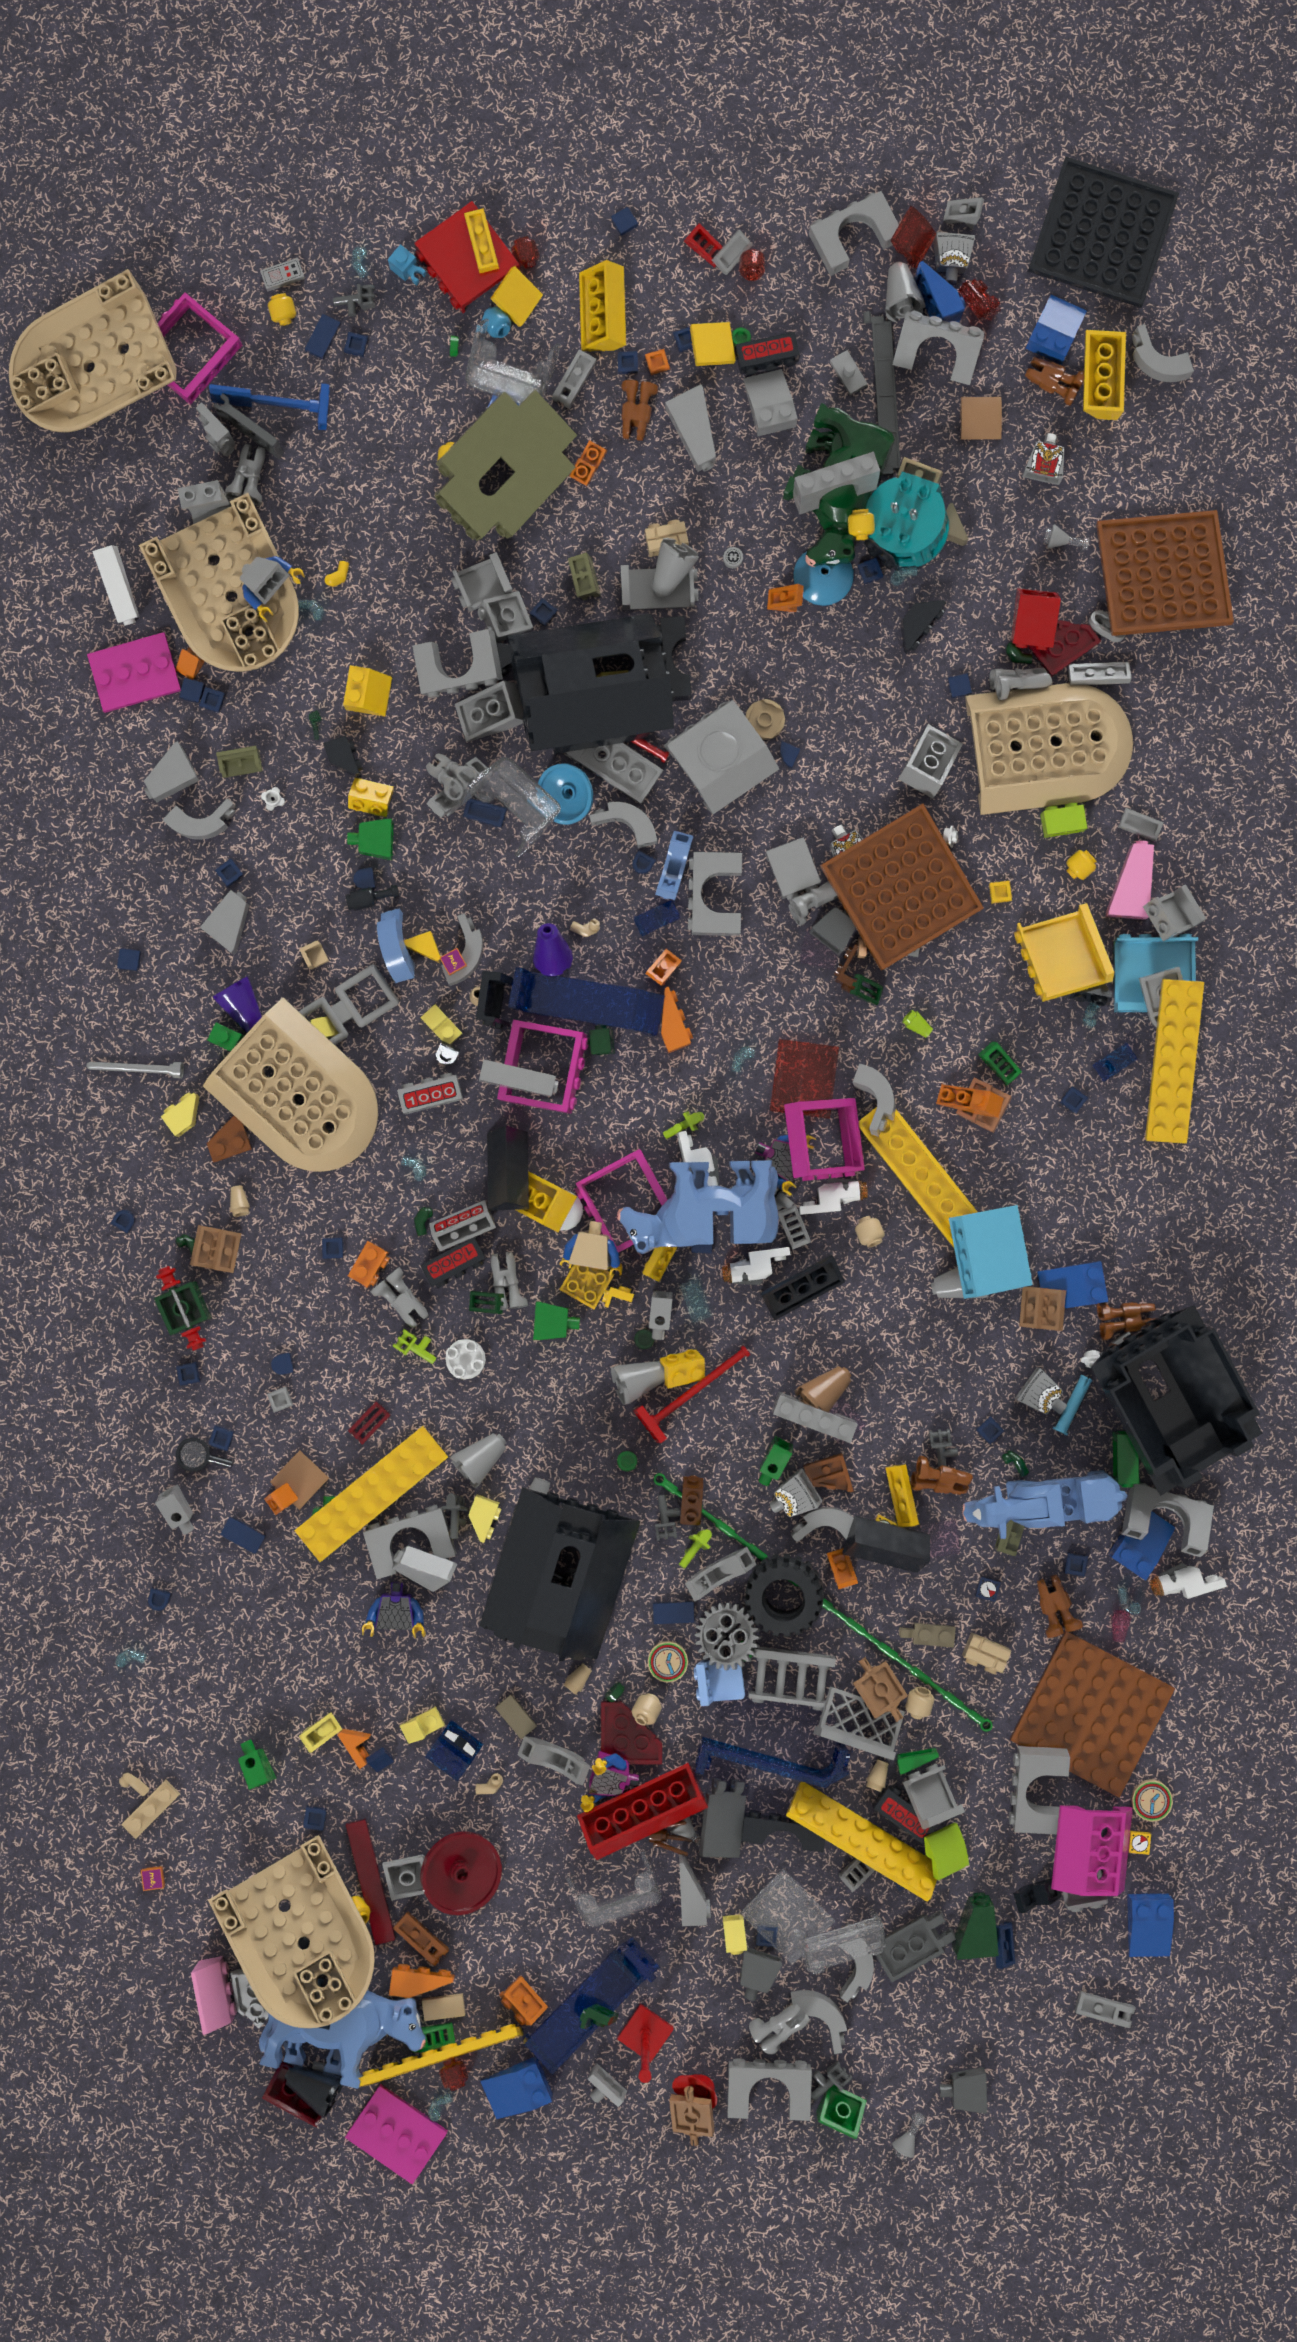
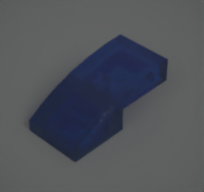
(657, 918)
(1115, 1062)

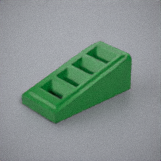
(984, 1055)
(912, 1760)
(432, 2029)

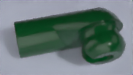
(1016, 656)
(420, 1219)
(185, 1240)
(1019, 1463)

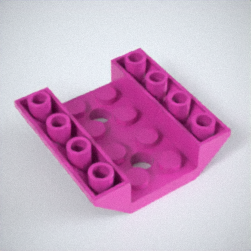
(1083, 1851)

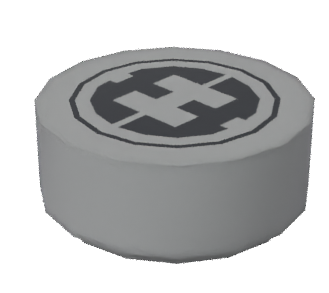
(733, 557)

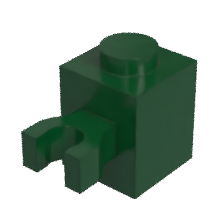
(601, 1041)

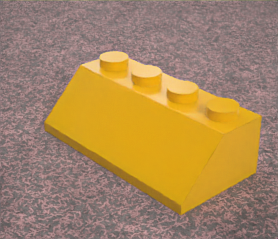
(602, 307)
(1104, 374)

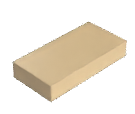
(443, 2007)

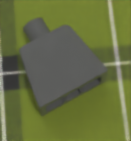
(834, 930)
(758, 1972)
(967, 2090)

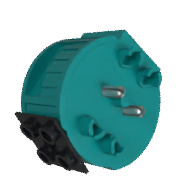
(907, 521)

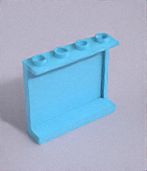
(1145, 957)
(990, 1251)

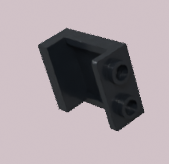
(491, 999)

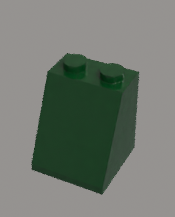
(977, 1929)

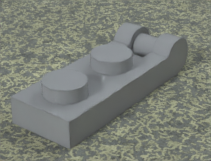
(574, 378)
(1104, 2009)

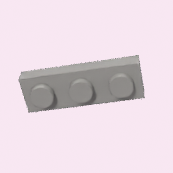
(1099, 673)

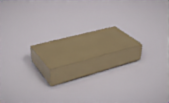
(516, 1716)

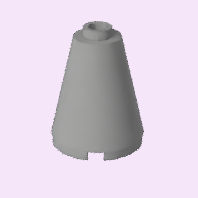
(902, 293)
(672, 566)
(949, 1285)
(636, 1379)
(479, 1458)

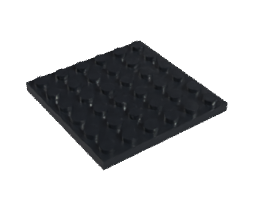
(1103, 232)

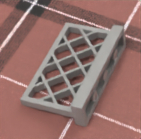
(850, 1738)

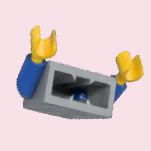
(263, 579)

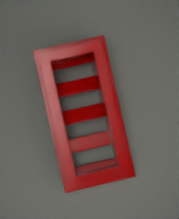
(699, 229)

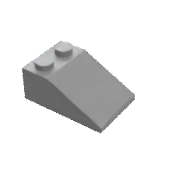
(770, 402)
(490, 711)
(930, 761)
(694, 1906)

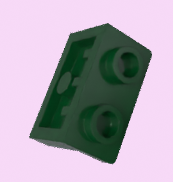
(597, 2015)

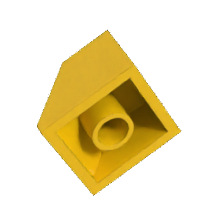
(367, 691)

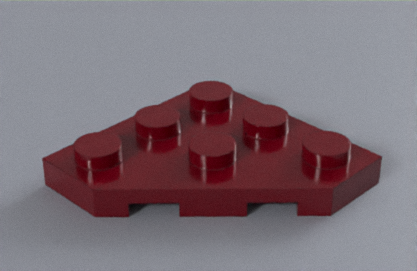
(1069, 644)
(626, 1737)

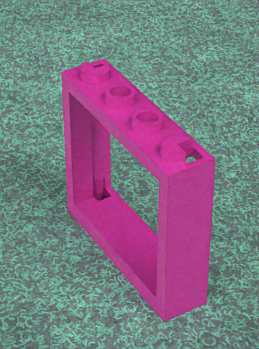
(220, 358)
(573, 1080)
(849, 1133)
(590, 1207)

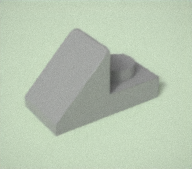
(964, 211)

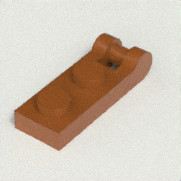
(420, 1938)

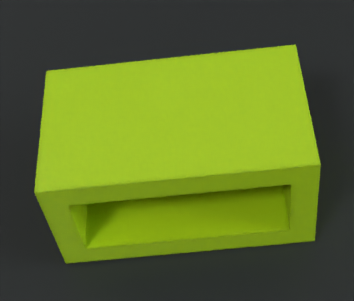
(1063, 820)

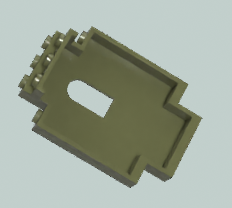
(529, 441)

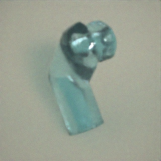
(357, 259)
(903, 572)
(313, 606)
(1088, 1016)
(741, 1055)
(417, 1167)
(1126, 1603)
(129, 1655)
(437, 2104)

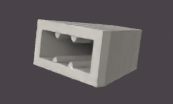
(170, 774)
(228, 921)
(424, 1567)

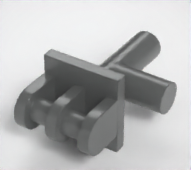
(360, 298)
(940, 1444)
(455, 1504)
(664, 1516)
(834, 2078)

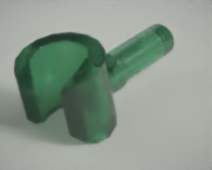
(315, 717)

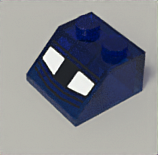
(454, 1750)

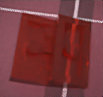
(913, 237)

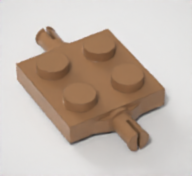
(880, 1689)
(691, 2115)

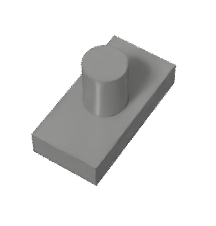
(848, 372)
(605, 2086)

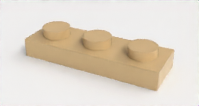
(150, 1809)

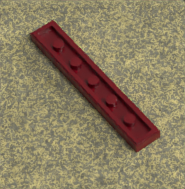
(370, 1881)

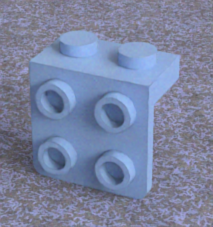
(718, 1683)

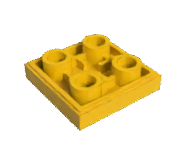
(516, 296)
(712, 344)
(586, 1284)

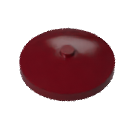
(461, 1873)

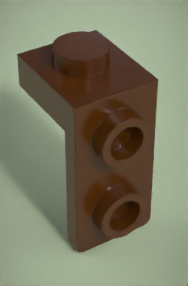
(843, 979)
(691, 1500)

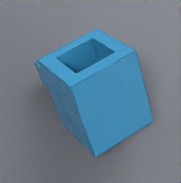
(405, 265)

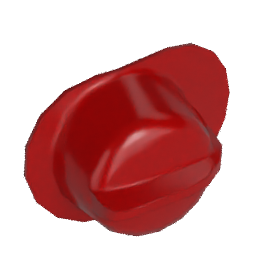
(702, 2087)

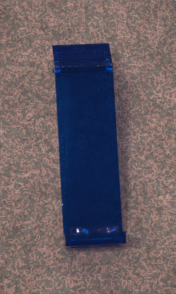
(586, 1001)
(820, 1777)
(607, 1986)

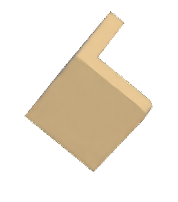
(314, 955)

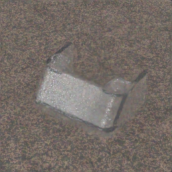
(496, 377)
(519, 794)
(644, 1897)
(842, 1944)

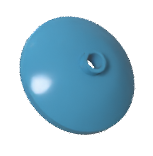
(822, 588)
(558, 781)

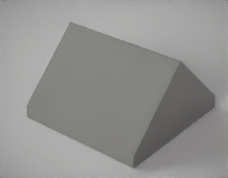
(404, 1877)

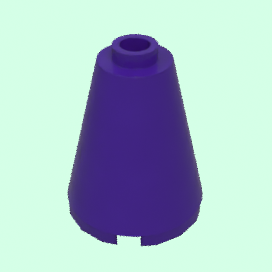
(551, 951)
(240, 1004)

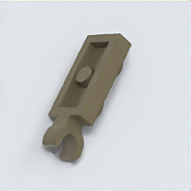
(930, 1634)

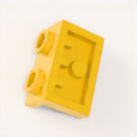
(658, 1262)

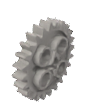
(716, 1622)

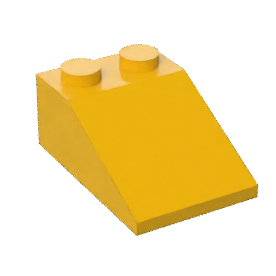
(547, 1203)

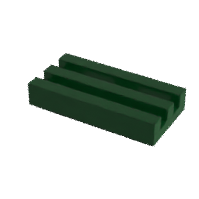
(858, 986)
(497, 1302)

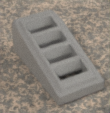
(799, 1243)
(858, 1879)

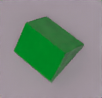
(841, 2111)

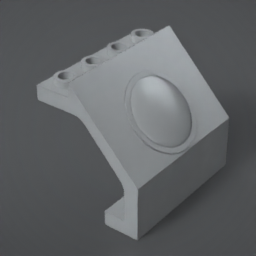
(722, 755)

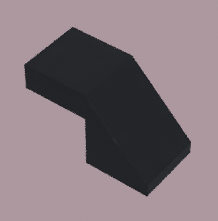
(1035, 1894)

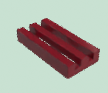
(357, 1434)

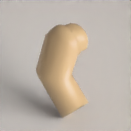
(587, 929)
(134, 1782)
(491, 1786)

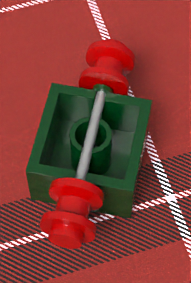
(182, 1308)

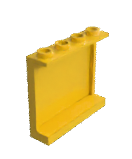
(1064, 954)

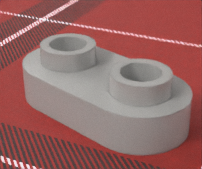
(1103, 625)

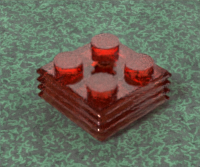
(978, 299)

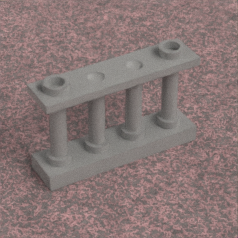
(803, 1660)

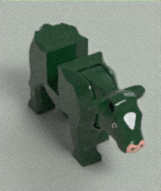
(844, 442)

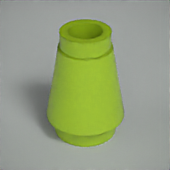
(917, 1023)

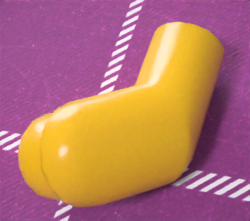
(339, 576)

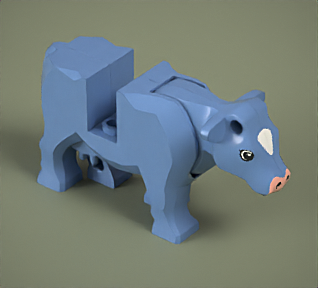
(688, 1214)
(1048, 1502)
(346, 2037)

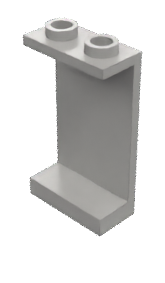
(203, 499)
(639, 595)

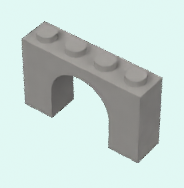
(871, 211)
(965, 340)
(859, 471)
(484, 668)
(703, 920)
(814, 1418)
(1194, 1514)
(380, 1538)
(1031, 1764)
(744, 2075)

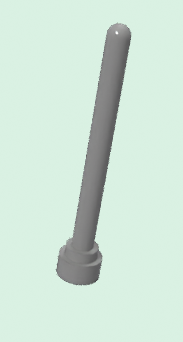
(175, 1069)

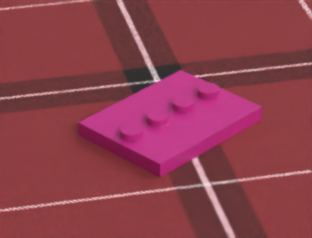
(134, 672)
(396, 2134)

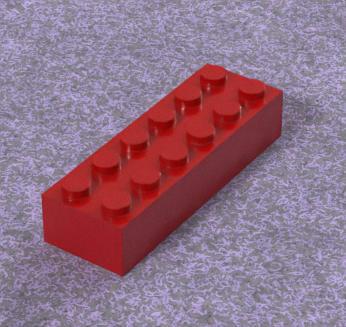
(642, 1811)

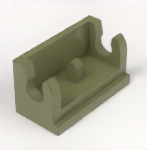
(584, 576)
(239, 761)
(1013, 1536)

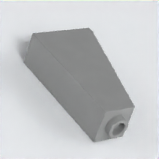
(692, 424)
(518, 1078)

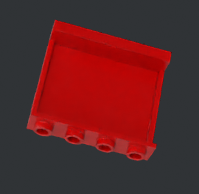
(452, 260)

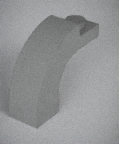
(1157, 365)
(442, 804)
(631, 816)
(200, 828)
(472, 952)
(875, 1083)
(823, 1516)
(720, 1572)
(554, 1757)
(861, 1977)
(822, 2007)

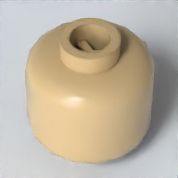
(869, 1231)
(919, 1702)
(646, 1709)

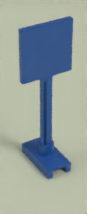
(243, 397)

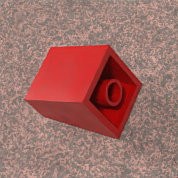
(1035, 618)

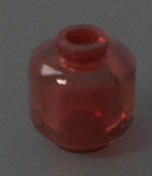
(525, 252)
(752, 264)
(453, 2074)

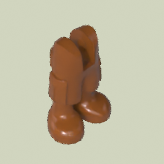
(1051, 375)
(634, 414)
(1130, 1316)
(945, 1478)
(1055, 1601)

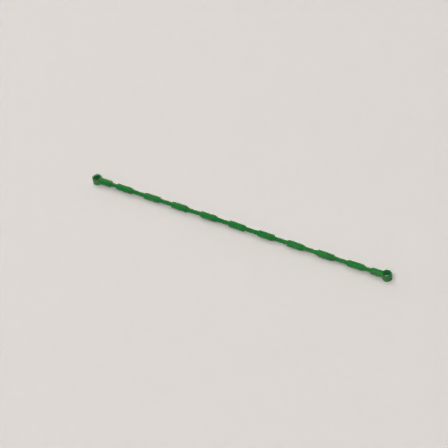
(848, 1621)

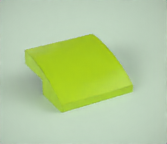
(946, 1850)

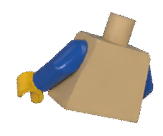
(592, 1250)

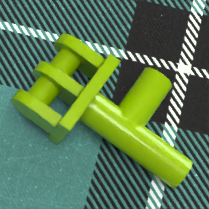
(691, 1121)
(417, 1349)
(700, 1541)

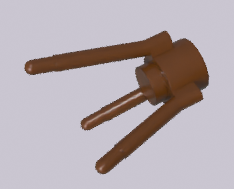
(662, 1836)

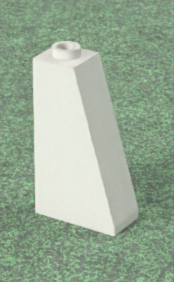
(116, 584)

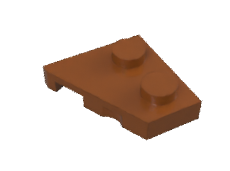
(229, 1141)
(829, 1473)

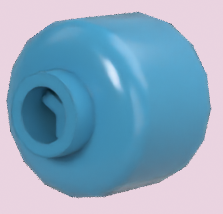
(499, 322)

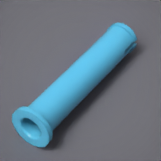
(1073, 1404)

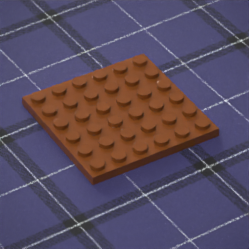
(1164, 573)
(901, 887)
(1095, 1711)

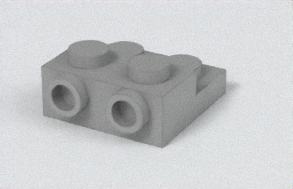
(217, 434)
(505, 615)

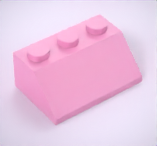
(213, 1994)

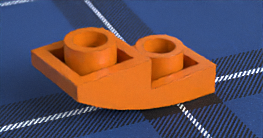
(588, 463)

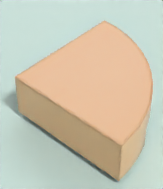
(862, 949)

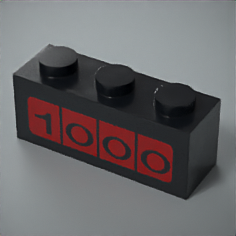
(767, 353)
(454, 1262)
(900, 1812)

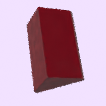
(283, 2097)

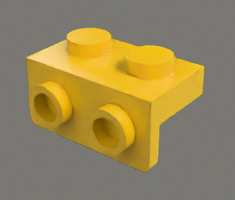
(370, 797)
(622, 1293)
(683, 1368)

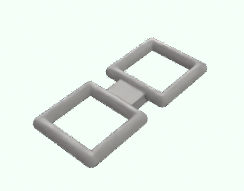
(345, 1010)

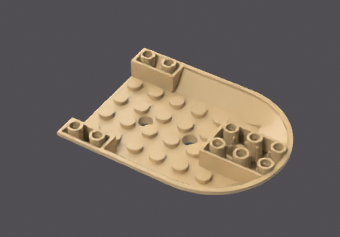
(84, 332)
(200, 590)
(1042, 772)
(304, 1065)
(268, 1939)

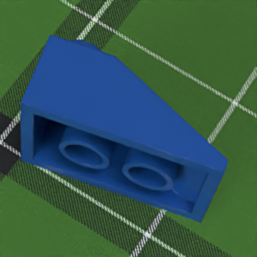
(939, 296)
(1056, 329)
(1082, 1283)
(1143, 1554)
(1150, 1924)
(518, 2089)

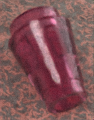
(1120, 1623)

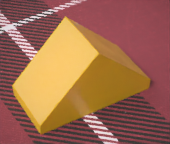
(424, 945)

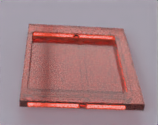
(804, 1074)

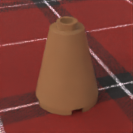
(825, 1389)

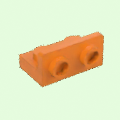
(369, 1264)
(523, 2002)

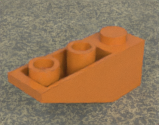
(673, 1029)
(970, 1100)
(412, 1982)

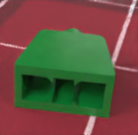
(374, 838)
(224, 1037)
(552, 1321)
(777, 1454)
(256, 1774)

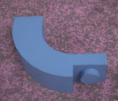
(674, 865)
(393, 947)

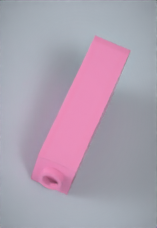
(1133, 884)

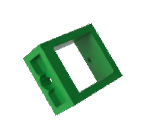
(1124, 1460)

